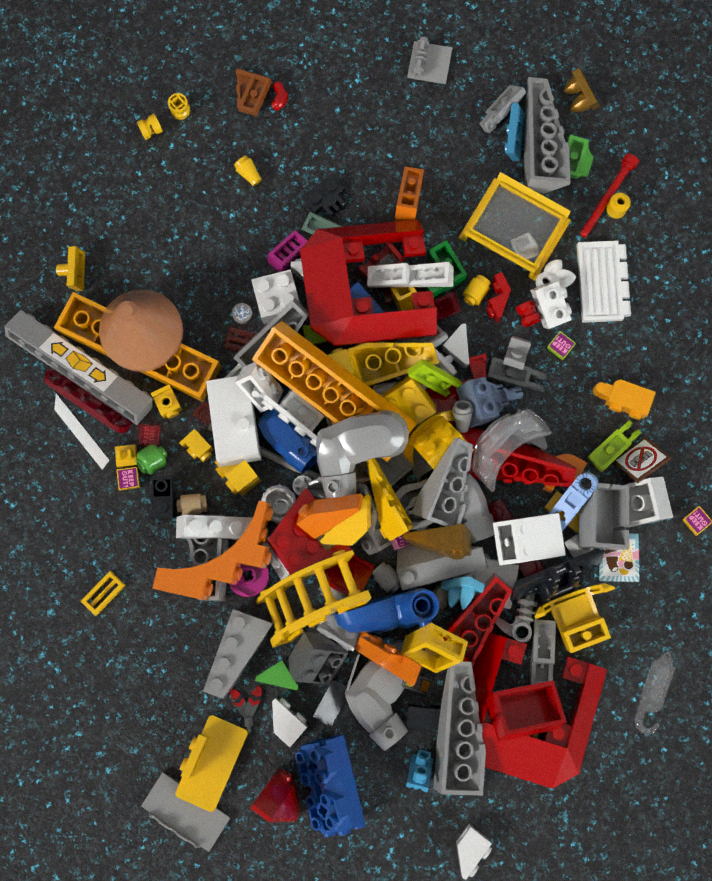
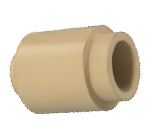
(192, 504)

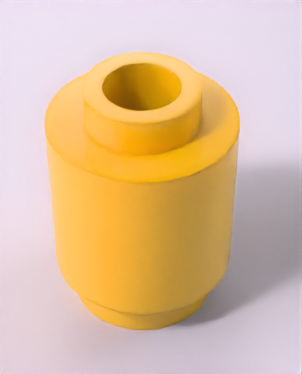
(618, 205)
(476, 290)

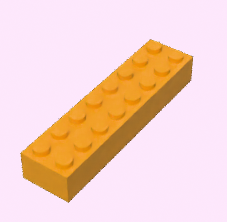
(184, 371)
(319, 377)

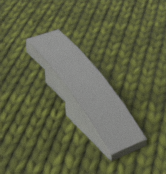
(542, 651)

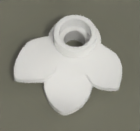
(554, 272)

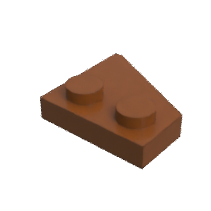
(251, 91)

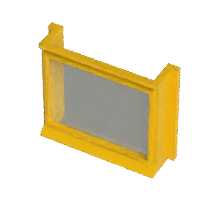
(517, 224)

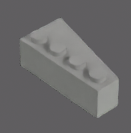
(292, 314)
(204, 551)
(238, 645)

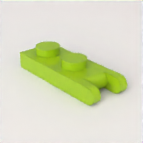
(433, 377)

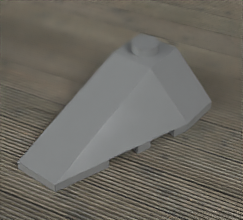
(444, 491)
(422, 567)

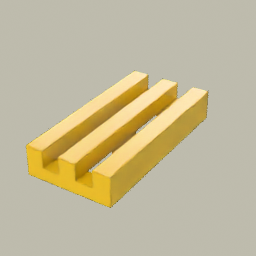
(116, 580)

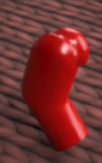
(281, 97)

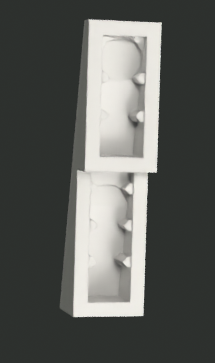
(411, 275)

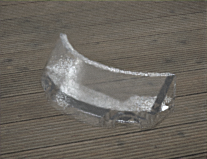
(501, 440)

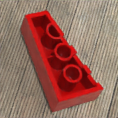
(480, 615)

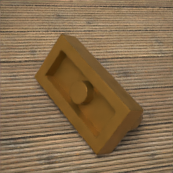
(586, 99)

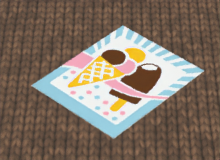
(621, 564)

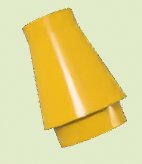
(247, 170)

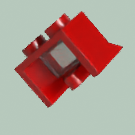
(387, 256)

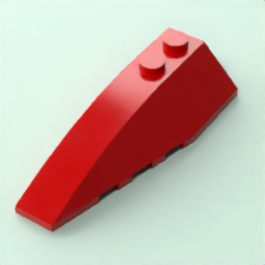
(529, 465)
(278, 799)

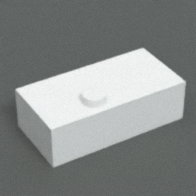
(232, 423)

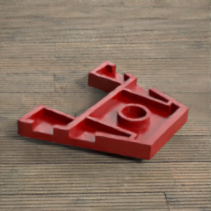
(478, 370)
(295, 546)

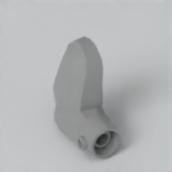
(354, 442)
(476, 513)
(371, 702)

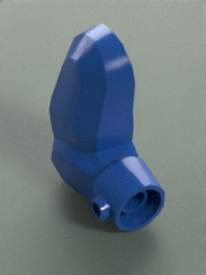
(286, 441)
(392, 611)

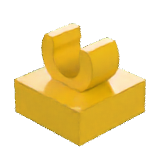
(126, 456)

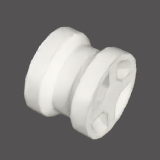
(299, 482)

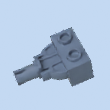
(486, 399)

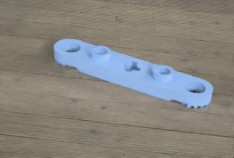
(574, 498)

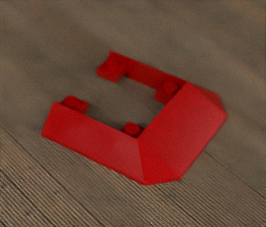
(328, 290)
(529, 758)

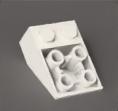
(529, 539)

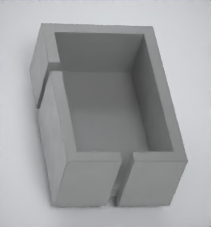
(600, 514)

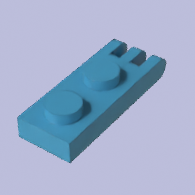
(515, 132)

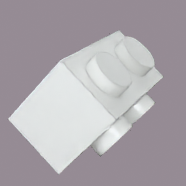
(551, 304)
(256, 380)

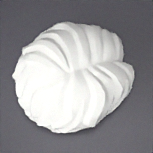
(281, 500)

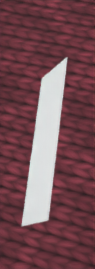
(81, 434)

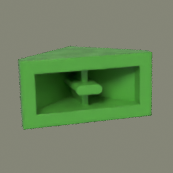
(278, 676)

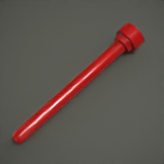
(629, 163)

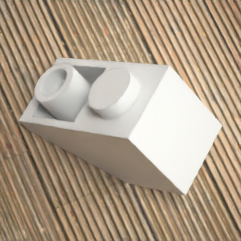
(286, 723)
(471, 848)

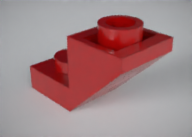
(497, 304)

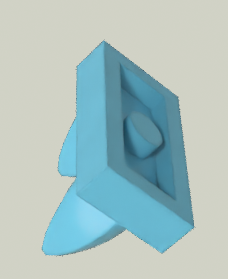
(462, 589)

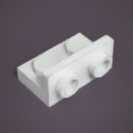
(332, 631)

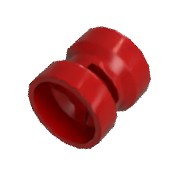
(528, 313)

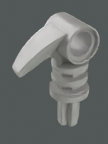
(523, 620)

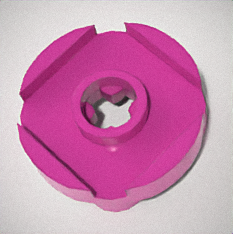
(254, 586)

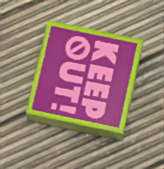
(561, 345)

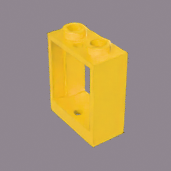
(437, 653)

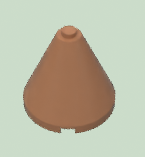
(141, 330)

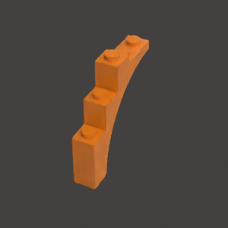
(248, 550)

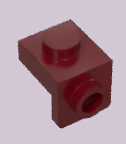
(446, 306)

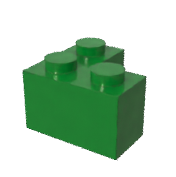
(444, 253)

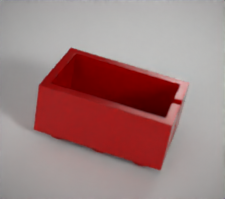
(526, 710)

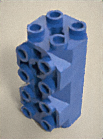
(334, 794)

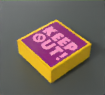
(128, 478)
(697, 520)

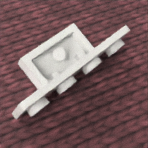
(298, 411)

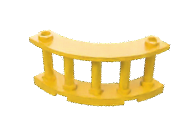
(311, 616)

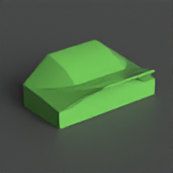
(579, 157)

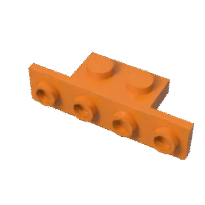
(388, 657)

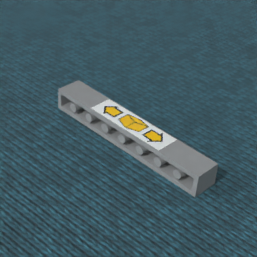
(79, 367)

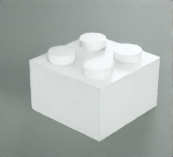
(274, 293)

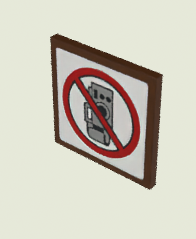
(641, 460)

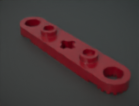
(92, 406)

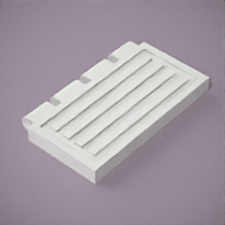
(601, 281)

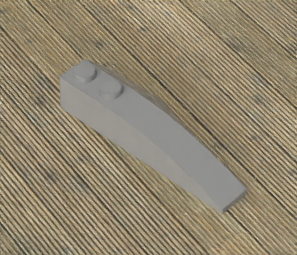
(544, 142)
(459, 737)

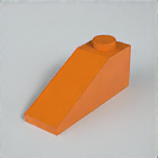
(409, 194)
(327, 513)

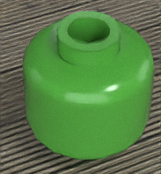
(151, 459)

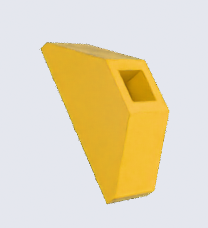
(352, 528)

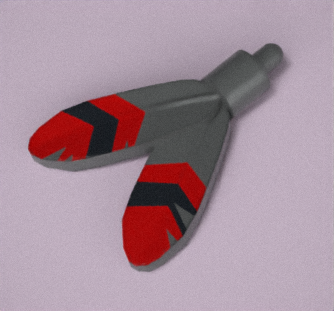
(247, 709)

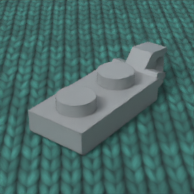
(501, 107)

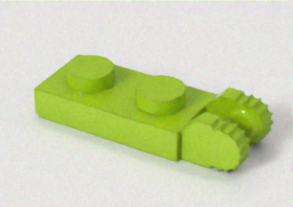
(612, 447)

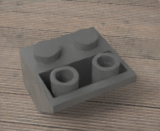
(315, 659)

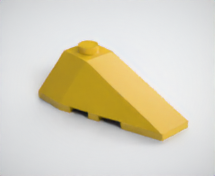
(386, 361)
(391, 513)

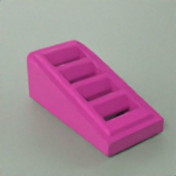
(278, 260)

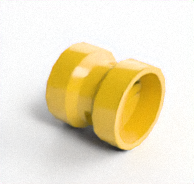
(182, 108)
(145, 128)

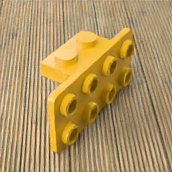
(210, 763)

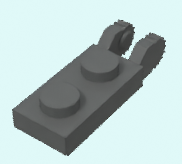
(515, 376)

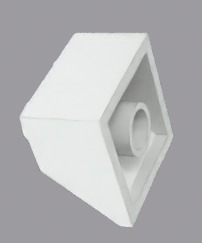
(648, 502)

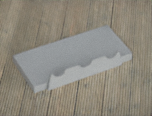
(183, 818)

